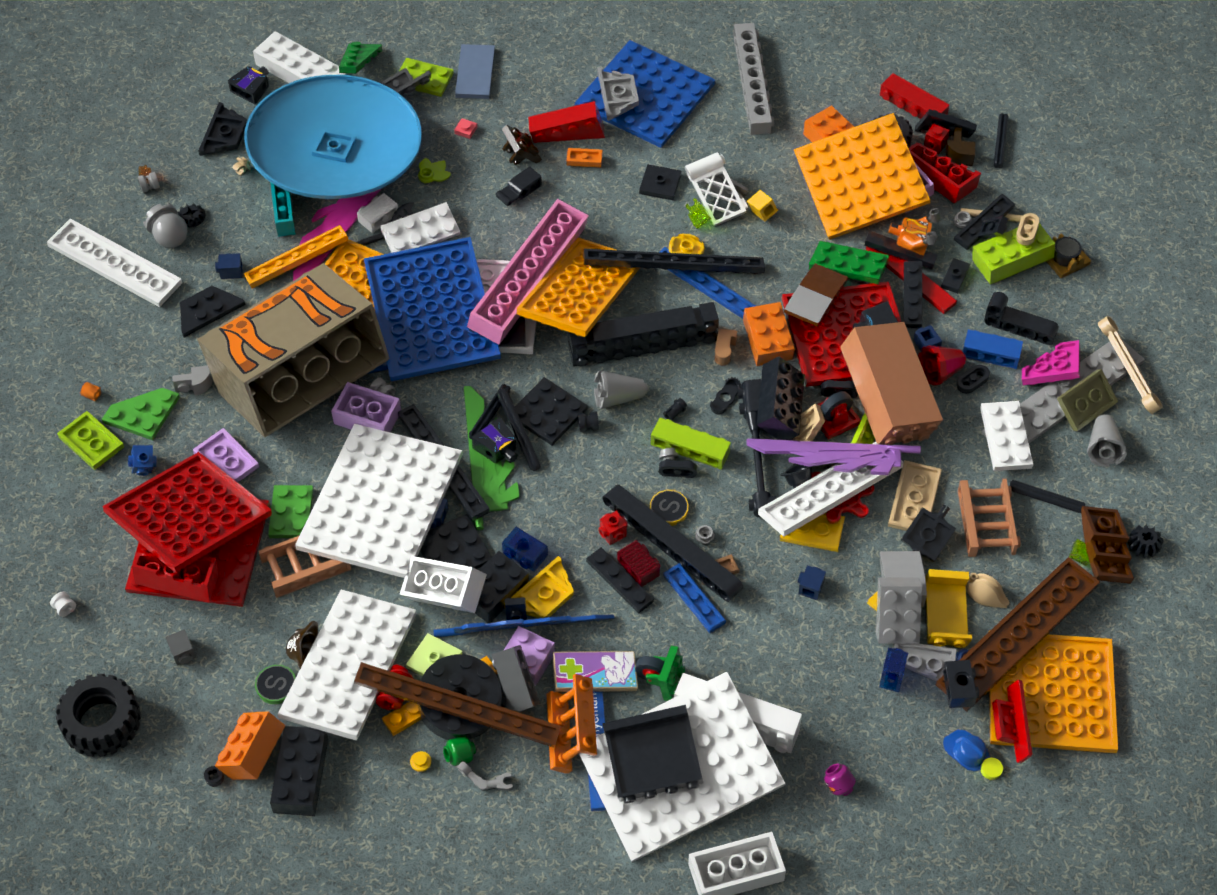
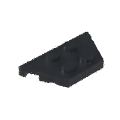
(223, 131)
(206, 308)

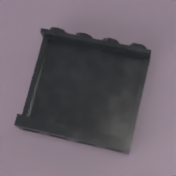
(653, 754)

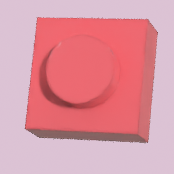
(465, 128)

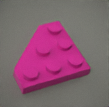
(1056, 366)

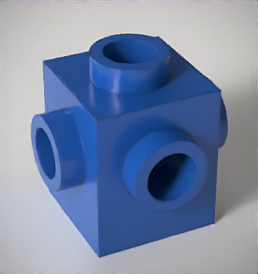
(142, 459)

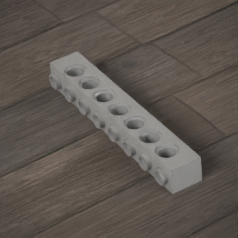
(752, 79)

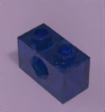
(520, 540)
(893, 669)

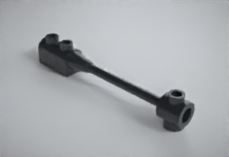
(750, 395)

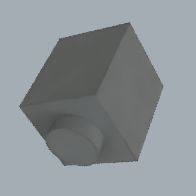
(180, 647)

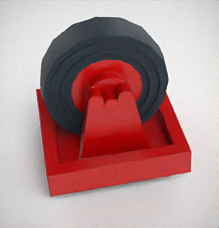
(838, 415)

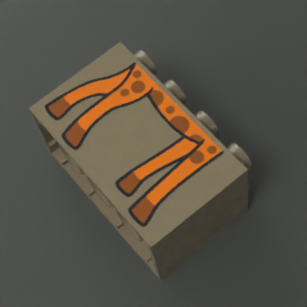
(294, 349)

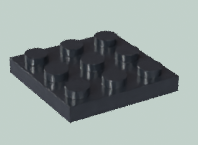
(549, 411)
(456, 544)

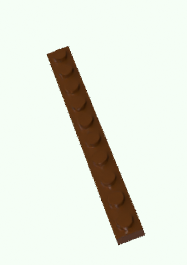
(457, 704)

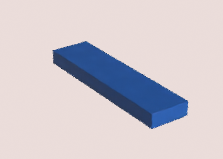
(694, 598)

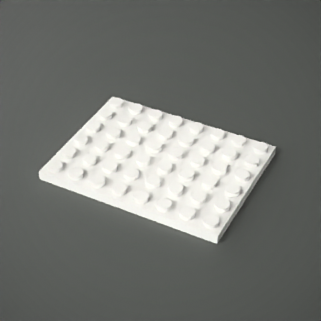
(379, 500)
(732, 766)

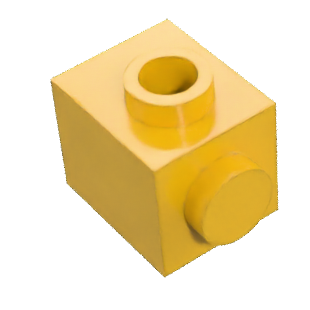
(762, 205)

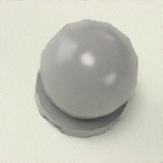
(166, 225)

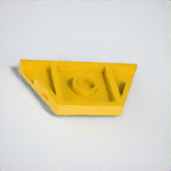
(546, 590)

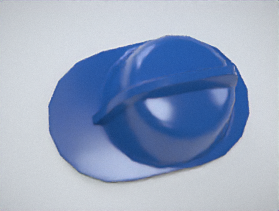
(966, 749)

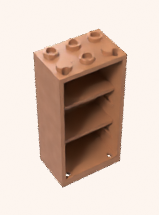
(891, 383)

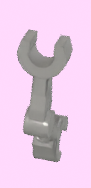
(484, 784)

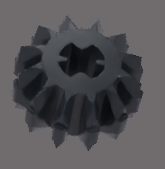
(1145, 541)

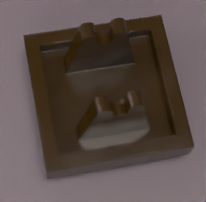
(521, 145)

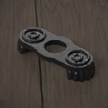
(731, 388)

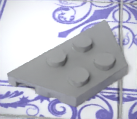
(617, 92)

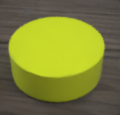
(991, 768)

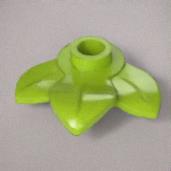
(432, 171)

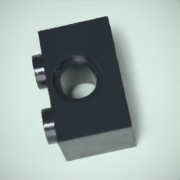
(959, 695)

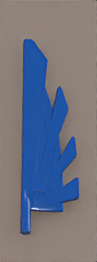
(509, 624)

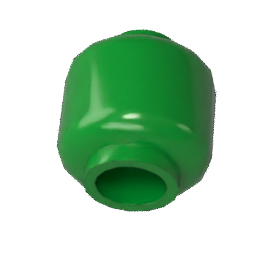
(459, 750)

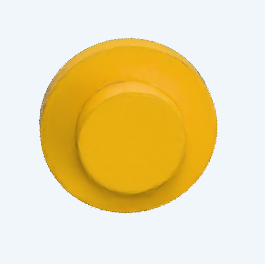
(420, 761)

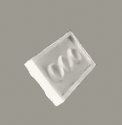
(421, 229)
(1006, 436)

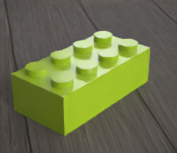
(1006, 257)

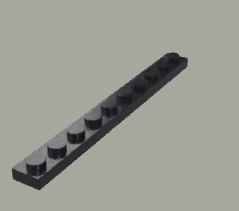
(679, 261)

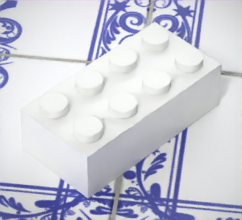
(443, 584)
(737, 866)

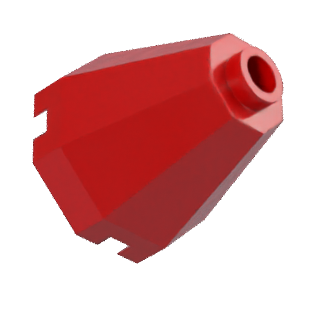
(940, 363)

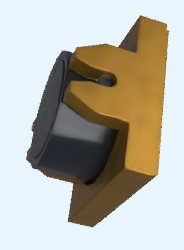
(1068, 256)

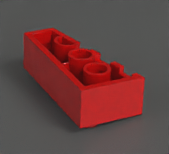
(567, 124)
(948, 178)

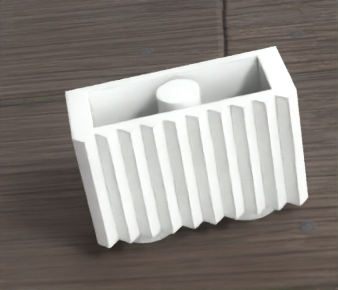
(377, 212)

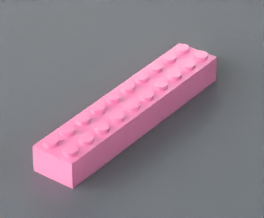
(542, 249)

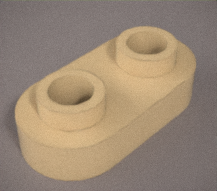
(1027, 229)

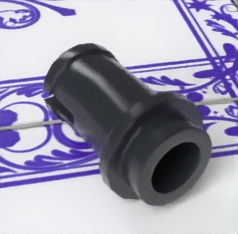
(678, 406)

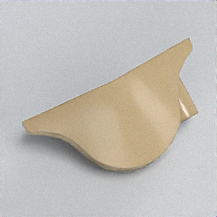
(986, 591)

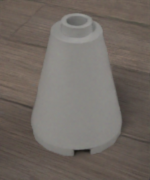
(617, 389)
(1106, 443)

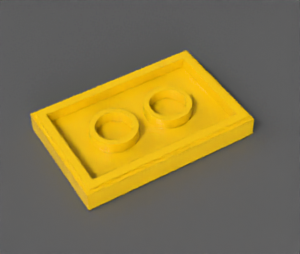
(817, 534)

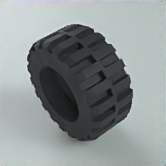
(87, 694)

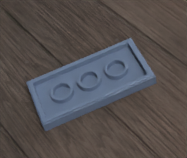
(475, 71)

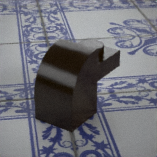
(960, 151)

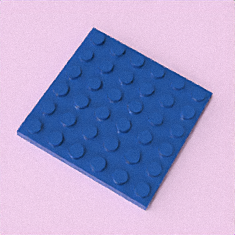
(664, 91)

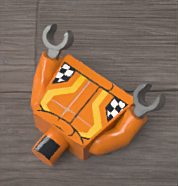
(916, 234)

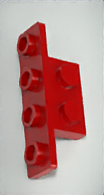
(1012, 721)

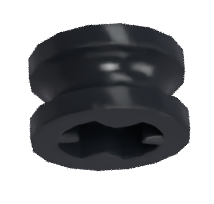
(216, 782)

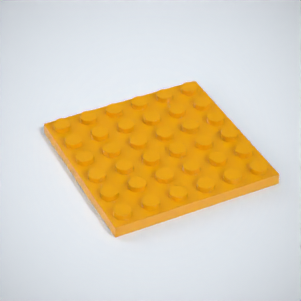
(861, 176)
(1066, 694)

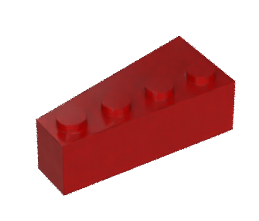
(193, 581)

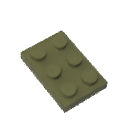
(1087, 400)

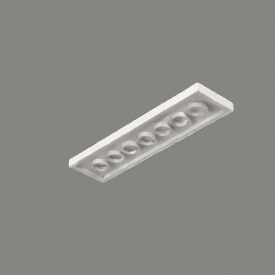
(114, 262)
(817, 497)

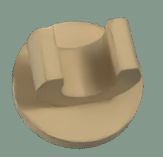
(241, 166)

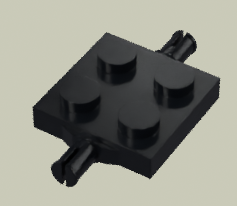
(929, 533)

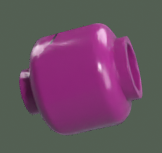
(839, 779)

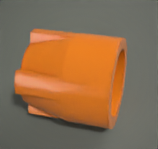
(90, 391)

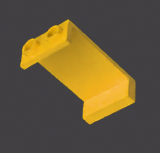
(947, 608)

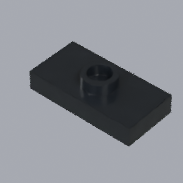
(955, 275)
(515, 608)

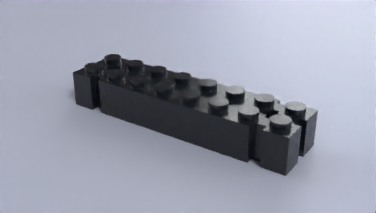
(645, 334)

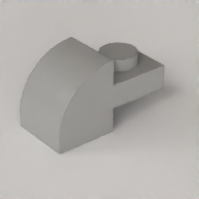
(198, 381)

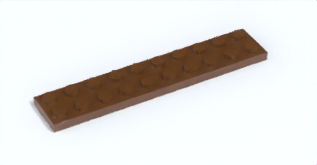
(1027, 625)

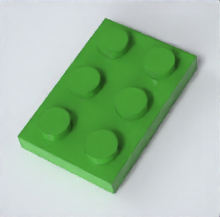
(290, 510)

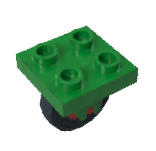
(662, 671)

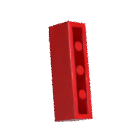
(910, 97)

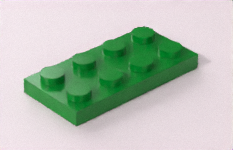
(850, 261)

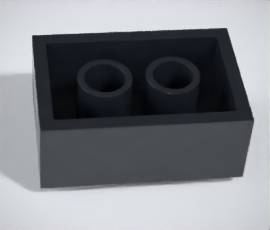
(502, 582)

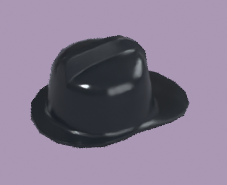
(797, 474)

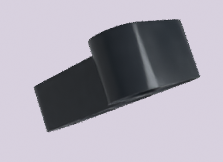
(1018, 321)

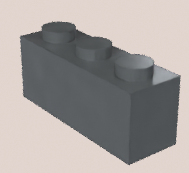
(515, 679)

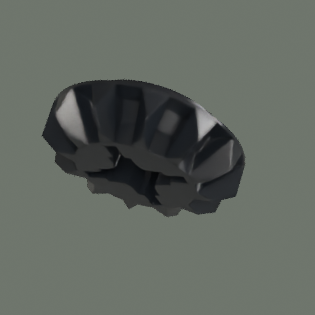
(198, 215)

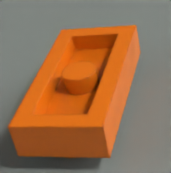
(584, 157)

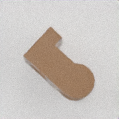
(722, 350)

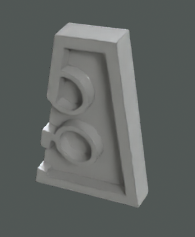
(927, 659)

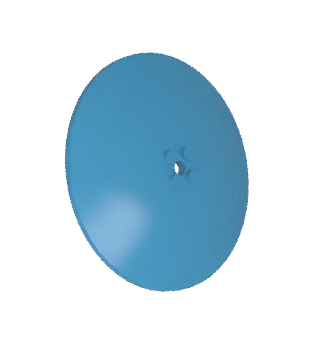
(299, 123)

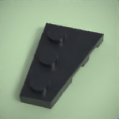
(946, 121)

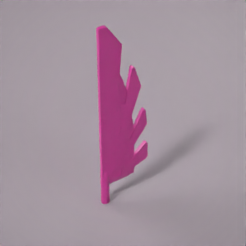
(341, 213)

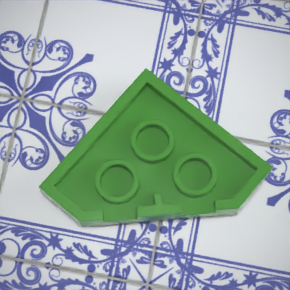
(143, 413)

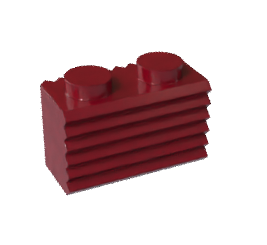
(639, 563)

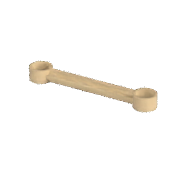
(1111, 330)

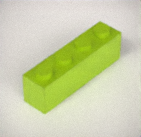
(691, 443)

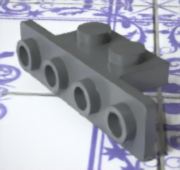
(404, 83)

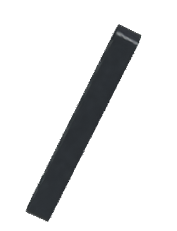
(673, 543)

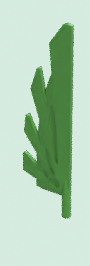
(487, 476)

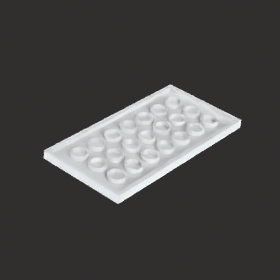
(353, 633)

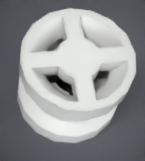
(63, 604)

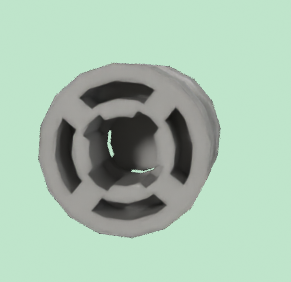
(153, 182)
(381, 386)

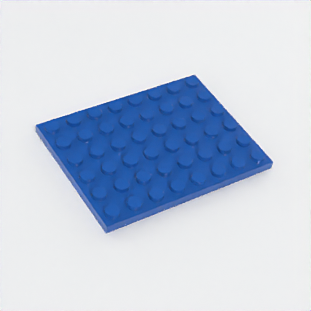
(425, 308)

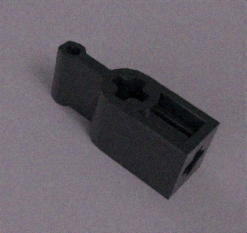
(520, 186)

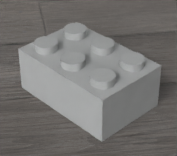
(898, 610)

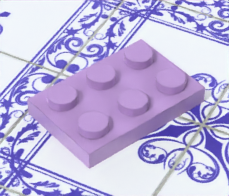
(228, 455)

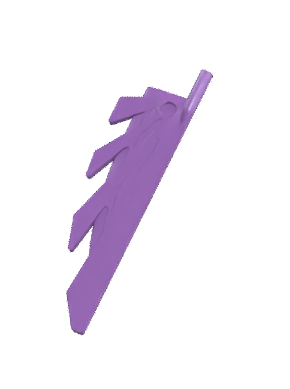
(853, 454)

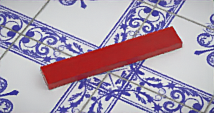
(930, 290)

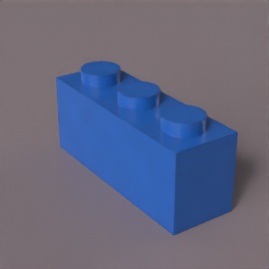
(992, 349)

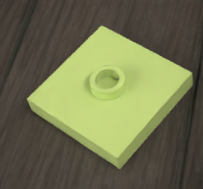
(428, 652)

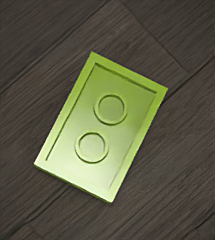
(439, 76)
(90, 440)

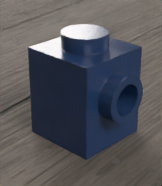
(229, 266)
(811, 582)

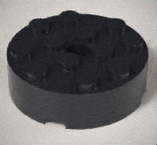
(465, 676)

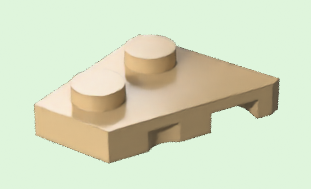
(811, 423)

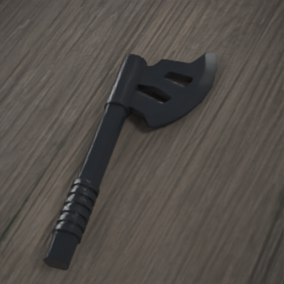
(399, 212)

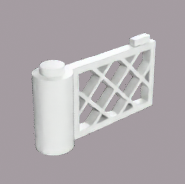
(709, 168)

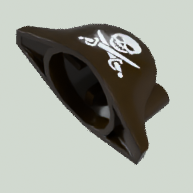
(301, 643)

